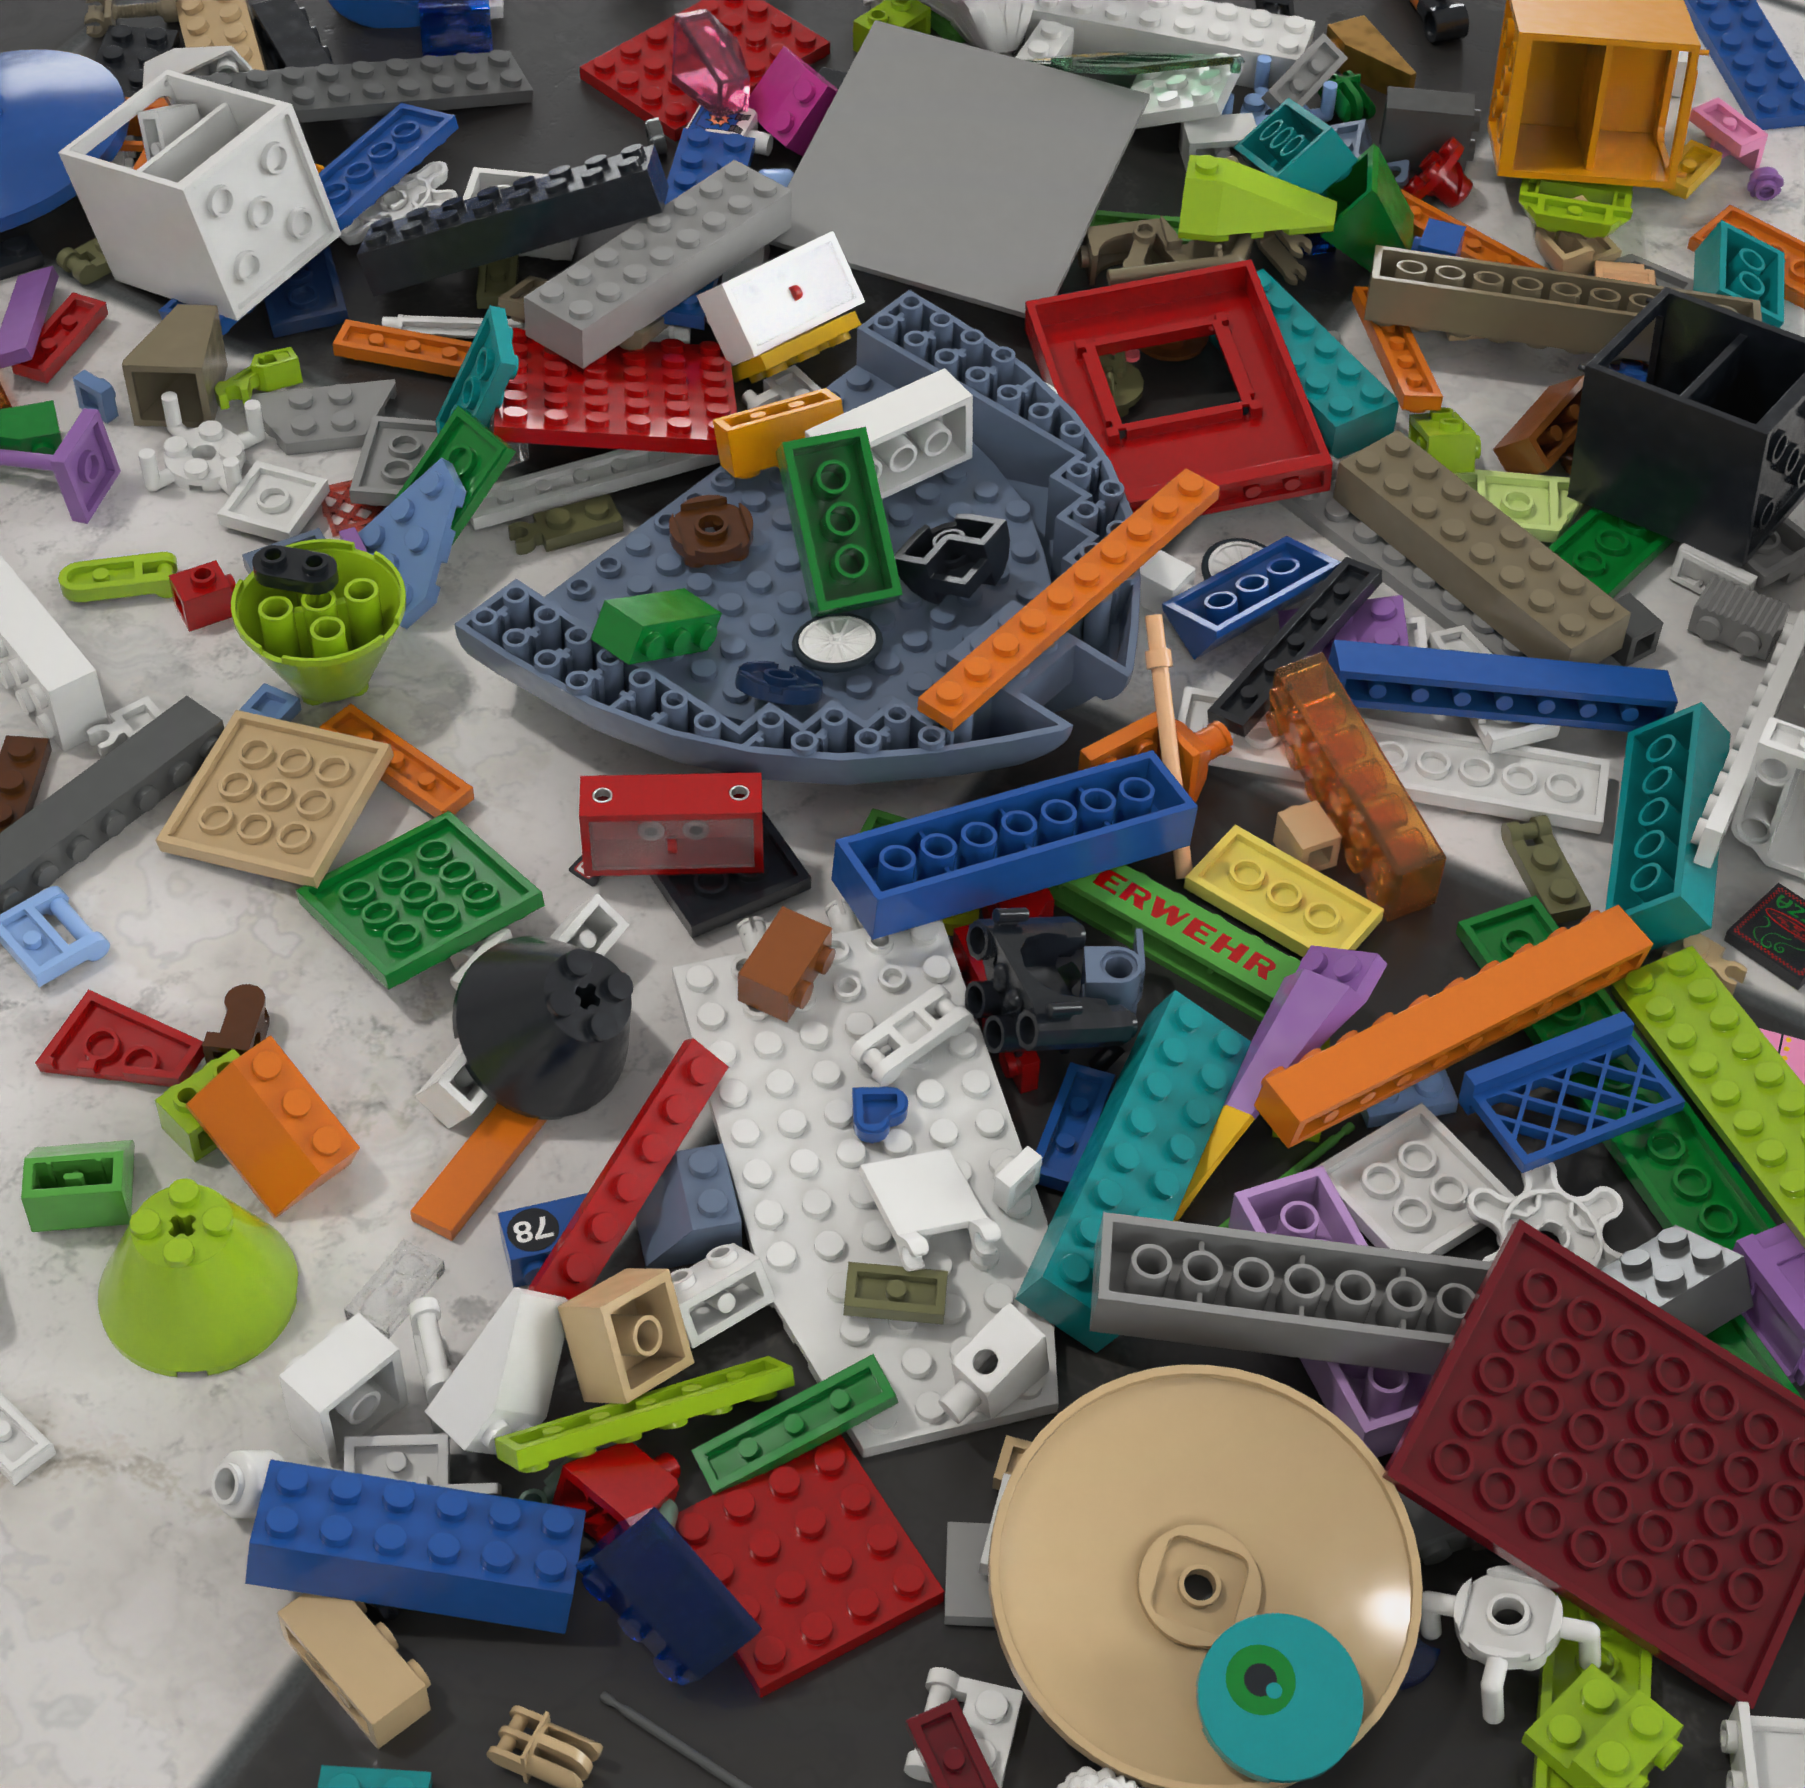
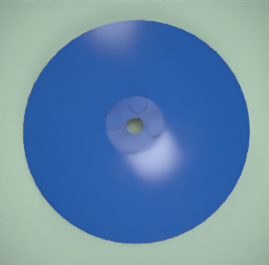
(44, 107)

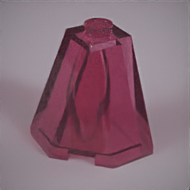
(709, 63)

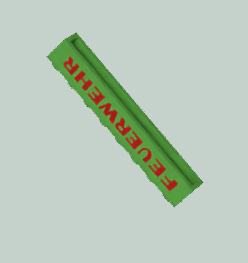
(1180, 936)

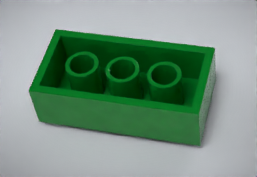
(839, 522)

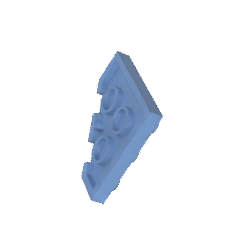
(418, 534)

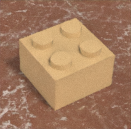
(626, 1335)

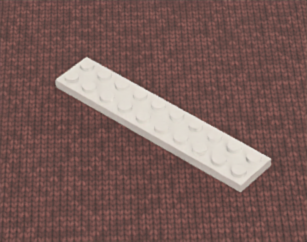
(1445, 769)

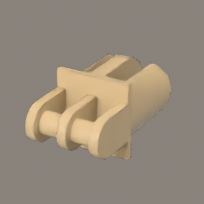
(549, 1754)

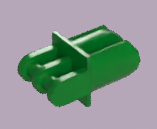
(1351, 99)

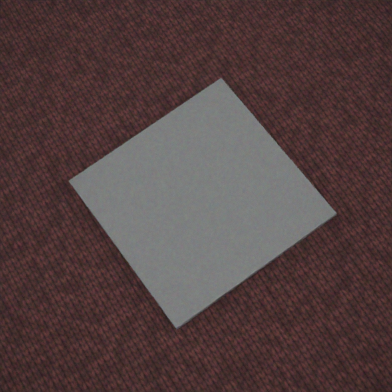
(960, 167)

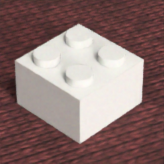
(343, 1387)

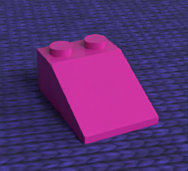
(792, 101)

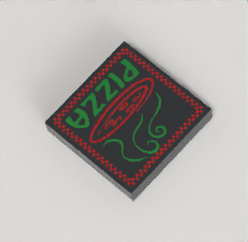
(1774, 934)

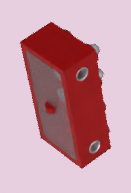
(671, 824)

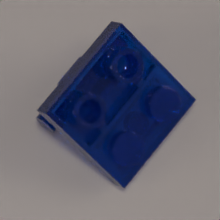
(455, 27)

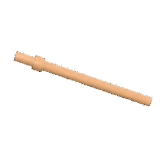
(1159, 661)

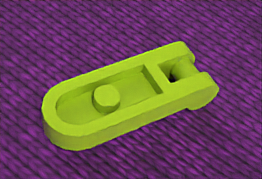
(118, 577)

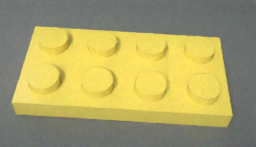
(1281, 895)

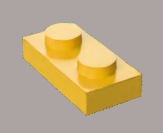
(1698, 163)

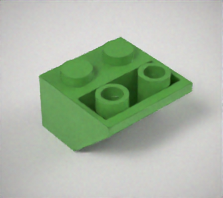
(78, 1185)

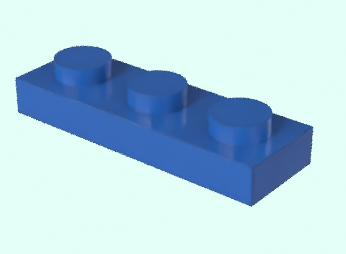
(1072, 1123)

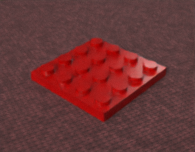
(810, 1562)

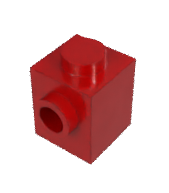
(202, 595)

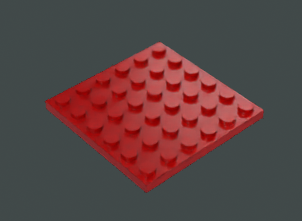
(624, 400)

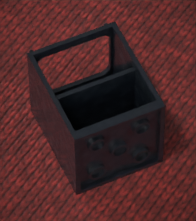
(1708, 439)

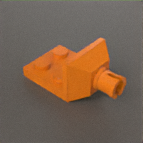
(1141, 736)

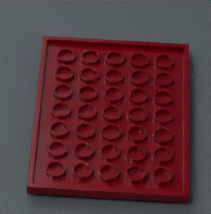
(1618, 1463)

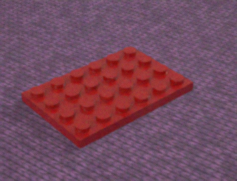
(641, 69)

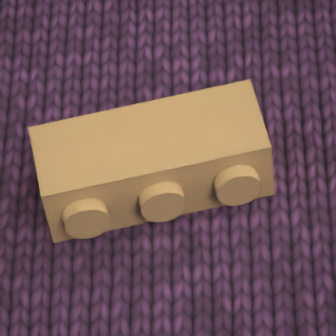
(357, 1664)

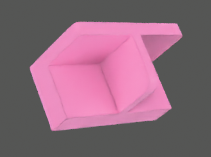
(1730, 132)

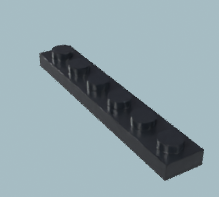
(1302, 636)

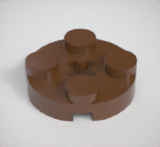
(704, 548)

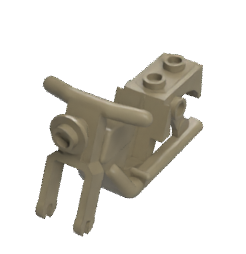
(1154, 250)

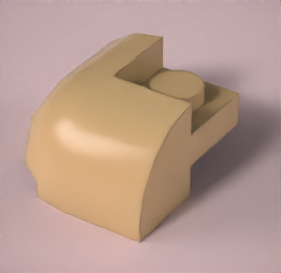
(1572, 251)

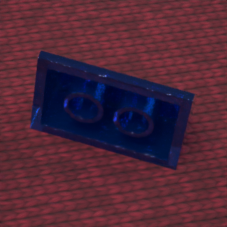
(666, 1597)

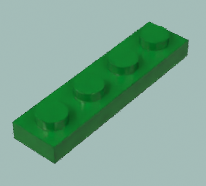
(796, 1425)

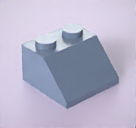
(689, 1210)

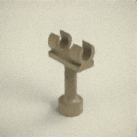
(109, 12)

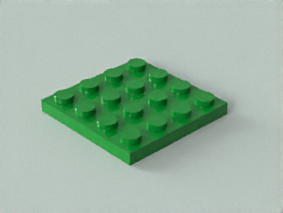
(420, 899)

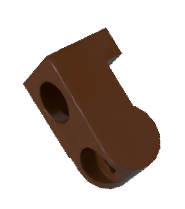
(243, 1025)

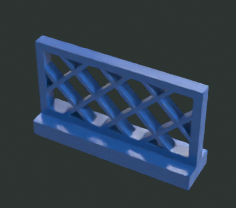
(1546, 1066)

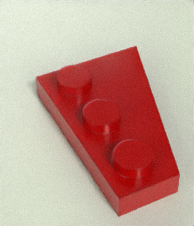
(120, 1045)

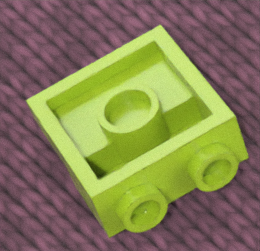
(1604, 1735)

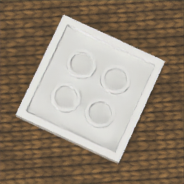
(1185, 93)
(1411, 1184)

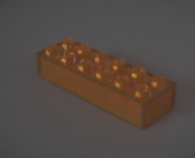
(1355, 787)

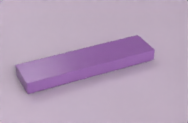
(26, 315)

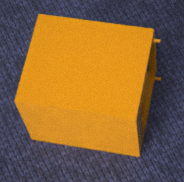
(1590, 90)

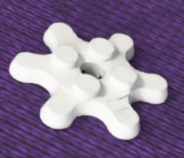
(410, 193)
(1549, 1208)

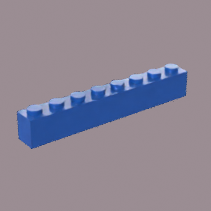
(1501, 686)

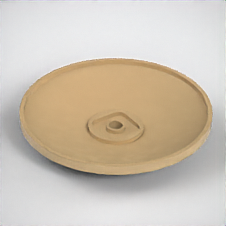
(1174, 1482)

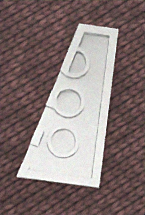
(1494, 734)

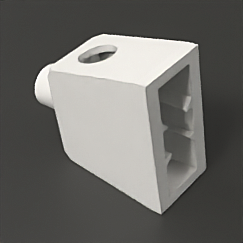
(996, 1366)

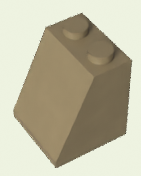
(178, 356)

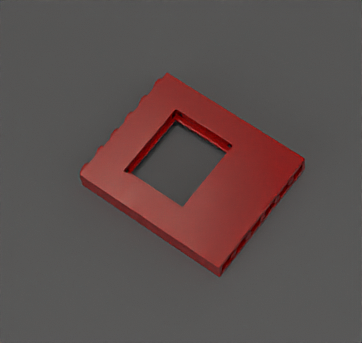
(1252, 456)

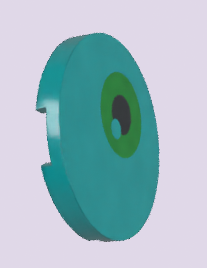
(1279, 1698)

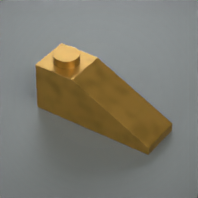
(1370, 55)

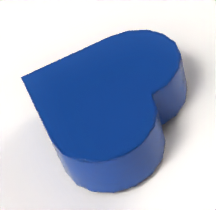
(876, 1111)

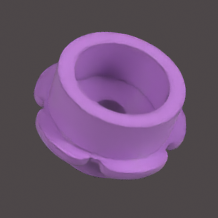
(1765, 183)

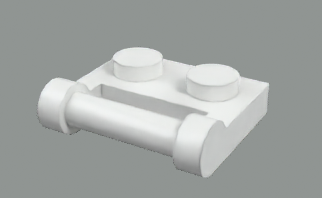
(430, 1347)
(989, 1710)

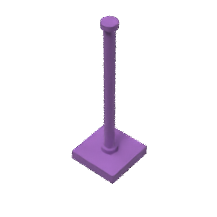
(82, 465)

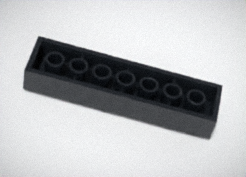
(513, 219)

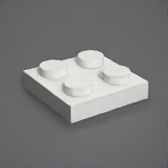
(273, 502)

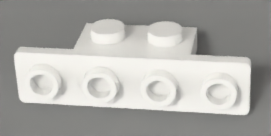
(407, 1458)

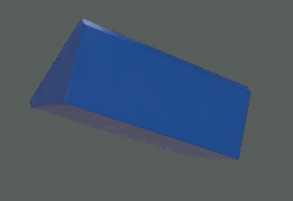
(1247, 594)

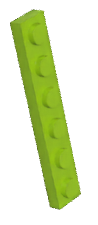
(661, 1408)

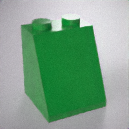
(1369, 210)

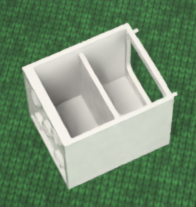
(214, 211)

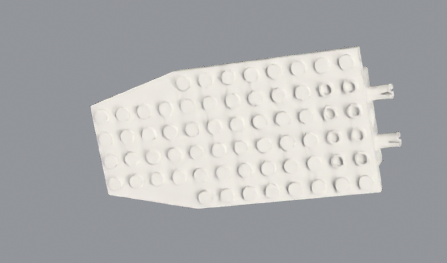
(798, 1164)

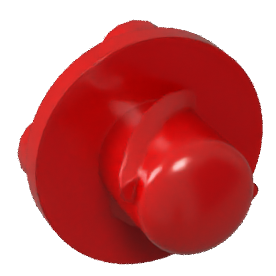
(1442, 176)

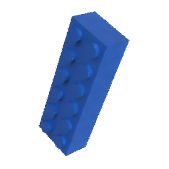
(415, 1546)

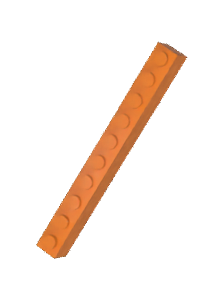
(1450, 1025)

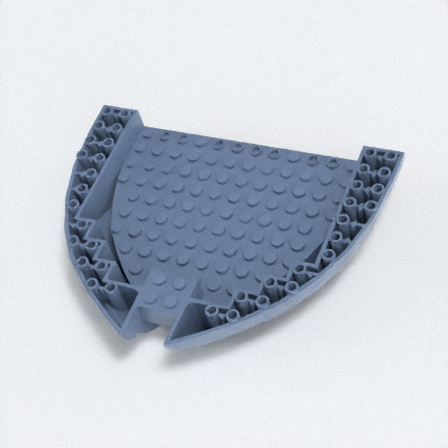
(1026, 466)

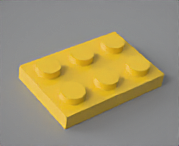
(797, 349)

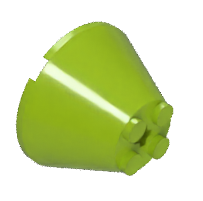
(330, 640)
(196, 1283)

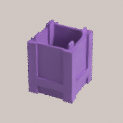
(1778, 1294)

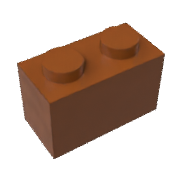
(786, 964)

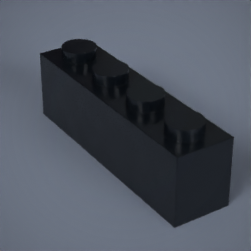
(288, 36)

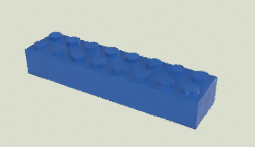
(1012, 843)

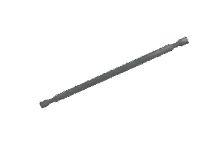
(673, 1742)

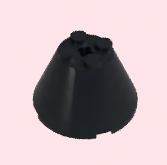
(543, 1025)

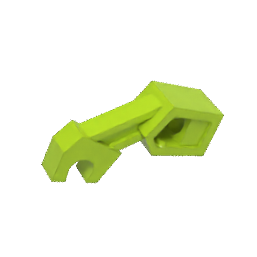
(266, 373)

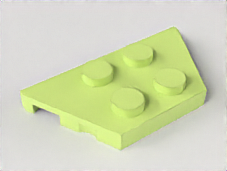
(1530, 500)

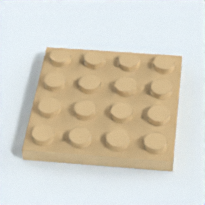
(275, 798)

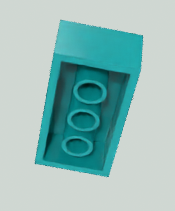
(1297, 149)

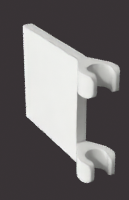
(925, 1198)

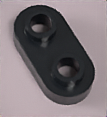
(295, 570)

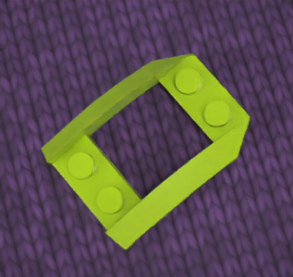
(1572, 215)

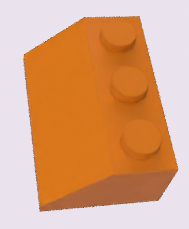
(273, 1127)

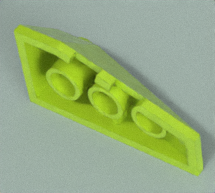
(1236, 199)

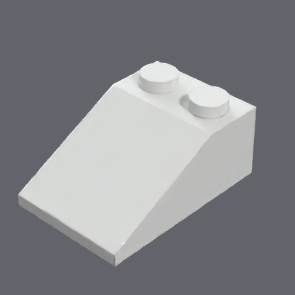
(504, 1375)

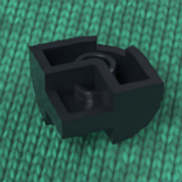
(954, 557)

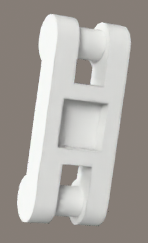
(910, 1034)

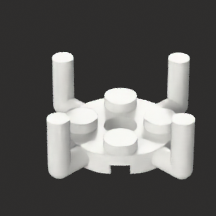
(188, 446)
(1502, 1645)

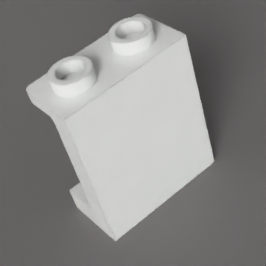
(1763, 1750)

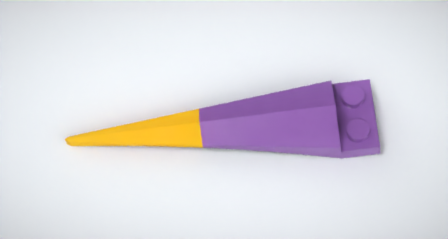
(1301, 1017)

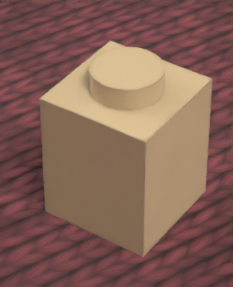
(1308, 835)

